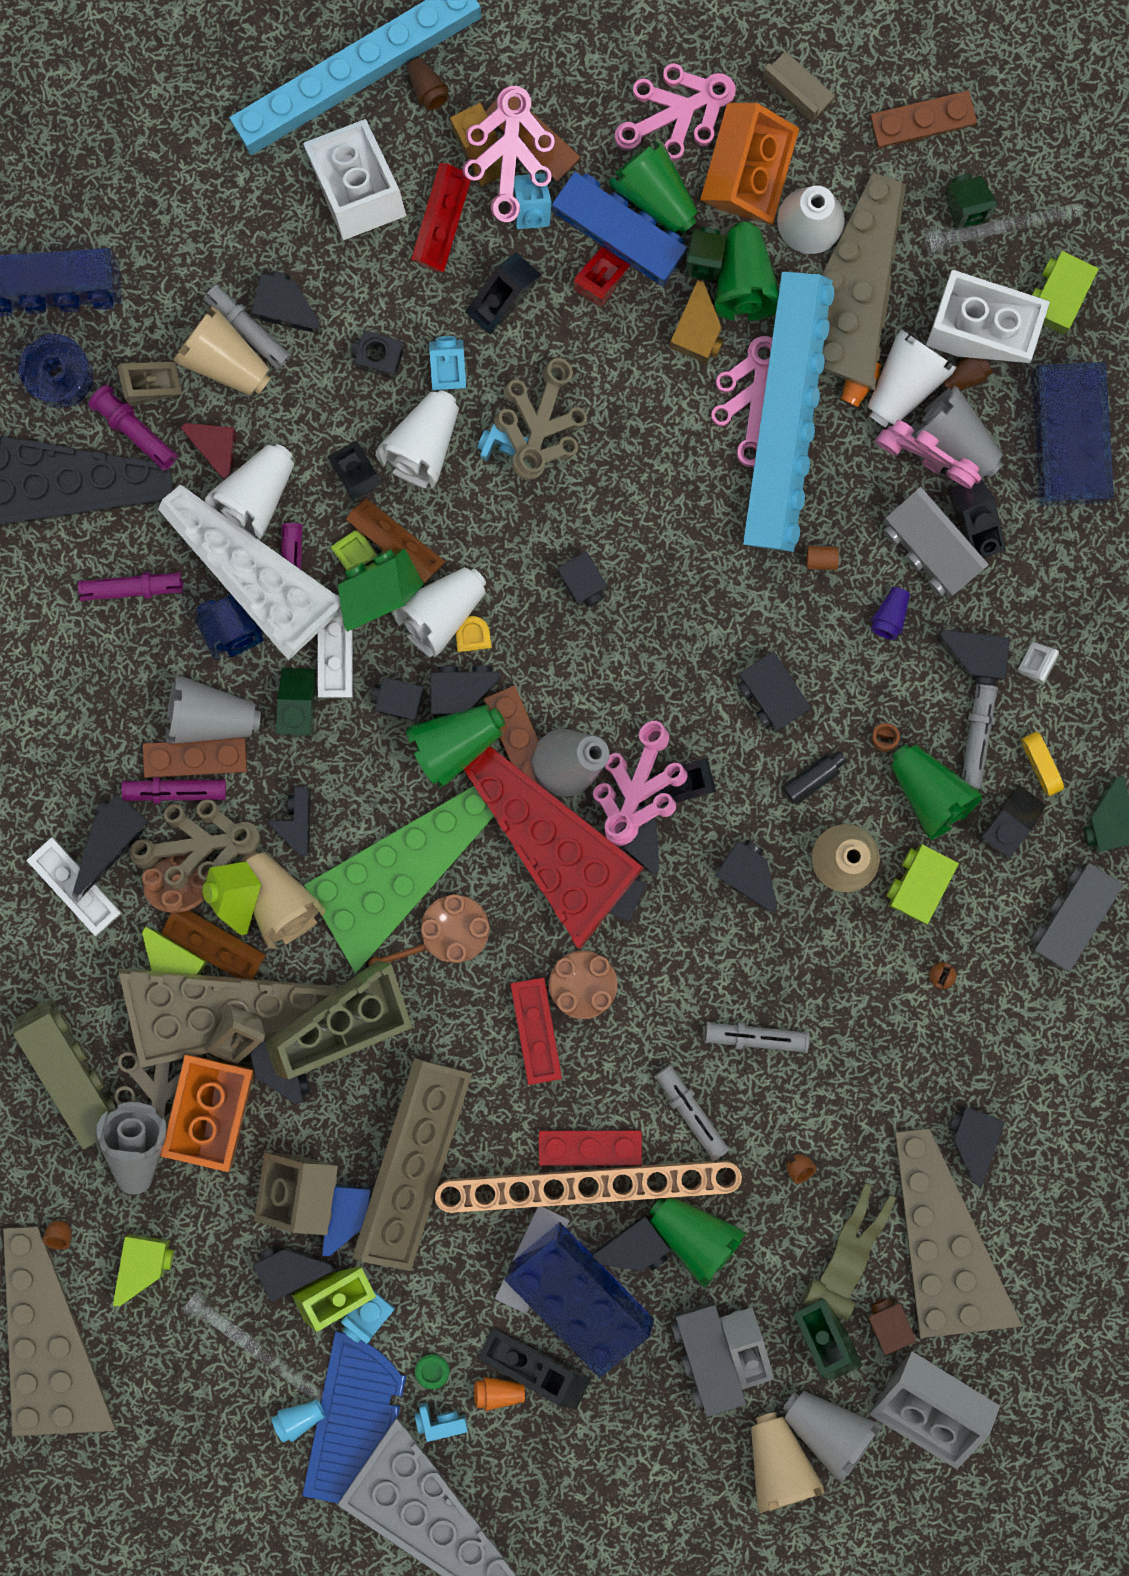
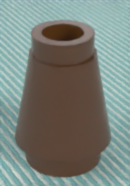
(428, 86)
(969, 373)

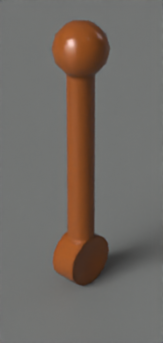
(399, 955)

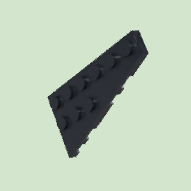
(61, 481)

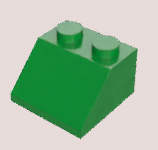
(377, 588)

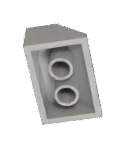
(933, 544)
(935, 1410)

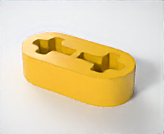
(1042, 763)

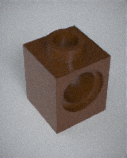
(890, 1325)

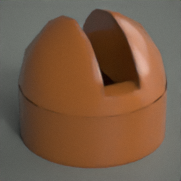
(885, 731)
(936, 972)
(801, 1168)
(57, 1235)

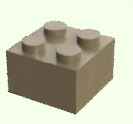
(296, 1193)

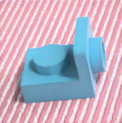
(533, 202)
(447, 363)
(494, 437)
(367, 1319)
(446, 1426)

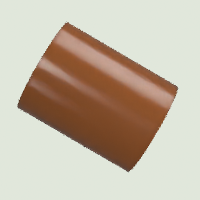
(822, 557)

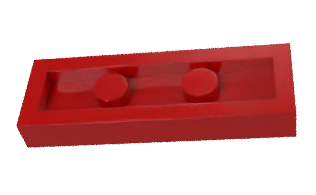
(441, 218)
(536, 1031)
(590, 1147)

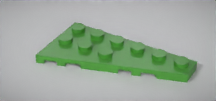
(383, 883)

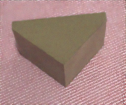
(149, 381)
(236, 1035)

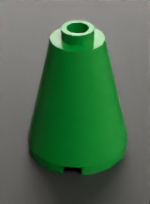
(656, 188)
(746, 276)
(454, 741)
(933, 790)
(695, 1237)

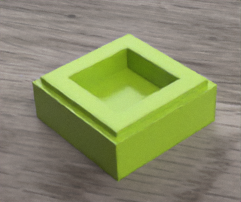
(353, 550)

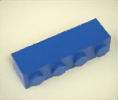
(619, 228)

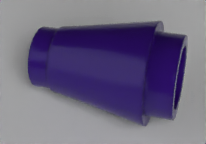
(891, 614)

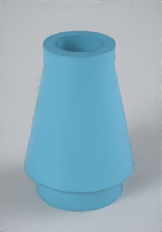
(296, 1420)

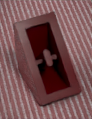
(215, 444)

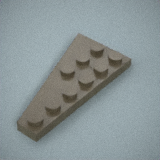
(863, 282)
(181, 1011)
(949, 1263)
(48, 1361)

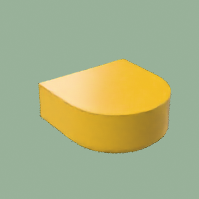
(473, 635)

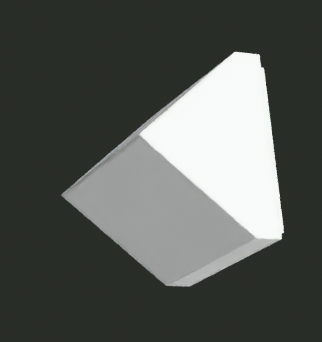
(1038, 662)

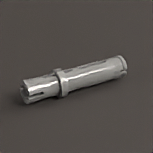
(247, 327)
(979, 732)
(716, 1034)
(668, 1080)

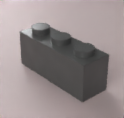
(1075, 916)
(708, 1359)

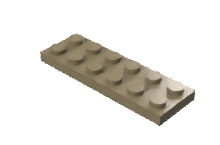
(412, 1165)

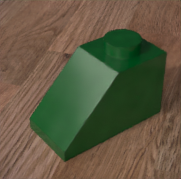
(969, 201)
(705, 254)
(296, 702)
(1109, 818)
(827, 1340)

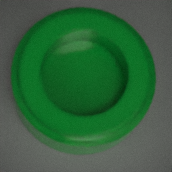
(432, 1371)

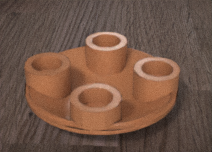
(167, 899)
(455, 928)
(583, 984)

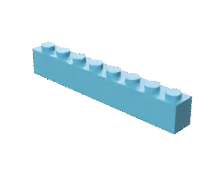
(351, 70)
(788, 411)

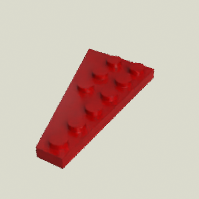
(563, 853)

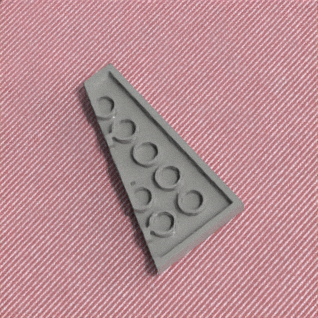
(418, 1510)

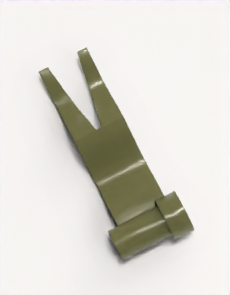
(848, 1259)

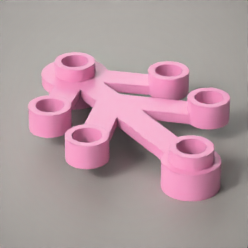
(679, 109)
(509, 147)
(753, 394)
(899, 437)
(639, 787)

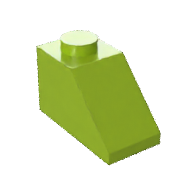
(232, 894)
(169, 956)
(141, 1265)
(332, 1297)

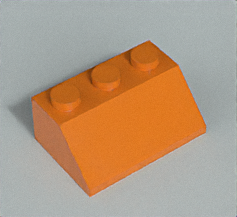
(750, 162)
(208, 1112)

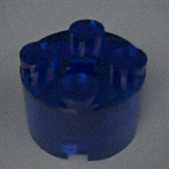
(46, 355)
(227, 627)

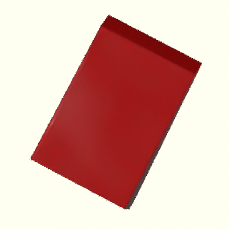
(600, 277)

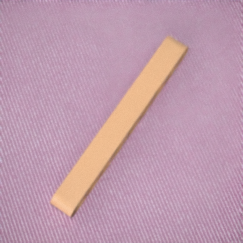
(604, 1193)

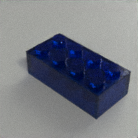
(59, 281)
(1072, 434)
(579, 1300)

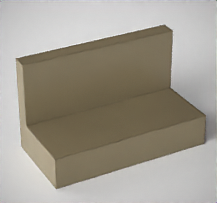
(798, 86)

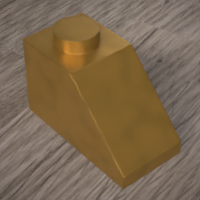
(459, 125)
(698, 327)

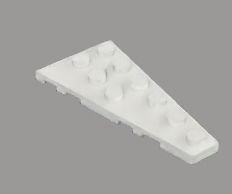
(268, 587)

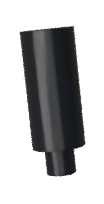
(814, 777)

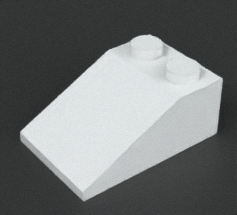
(355, 179)
(986, 320)

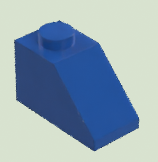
(348, 1215)

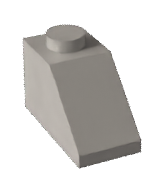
(747, 1348)

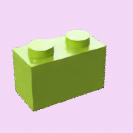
(1065, 289)
(921, 884)

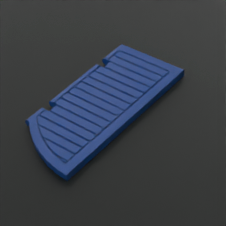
(356, 1416)

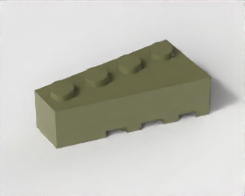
(344, 1022)
(63, 1069)

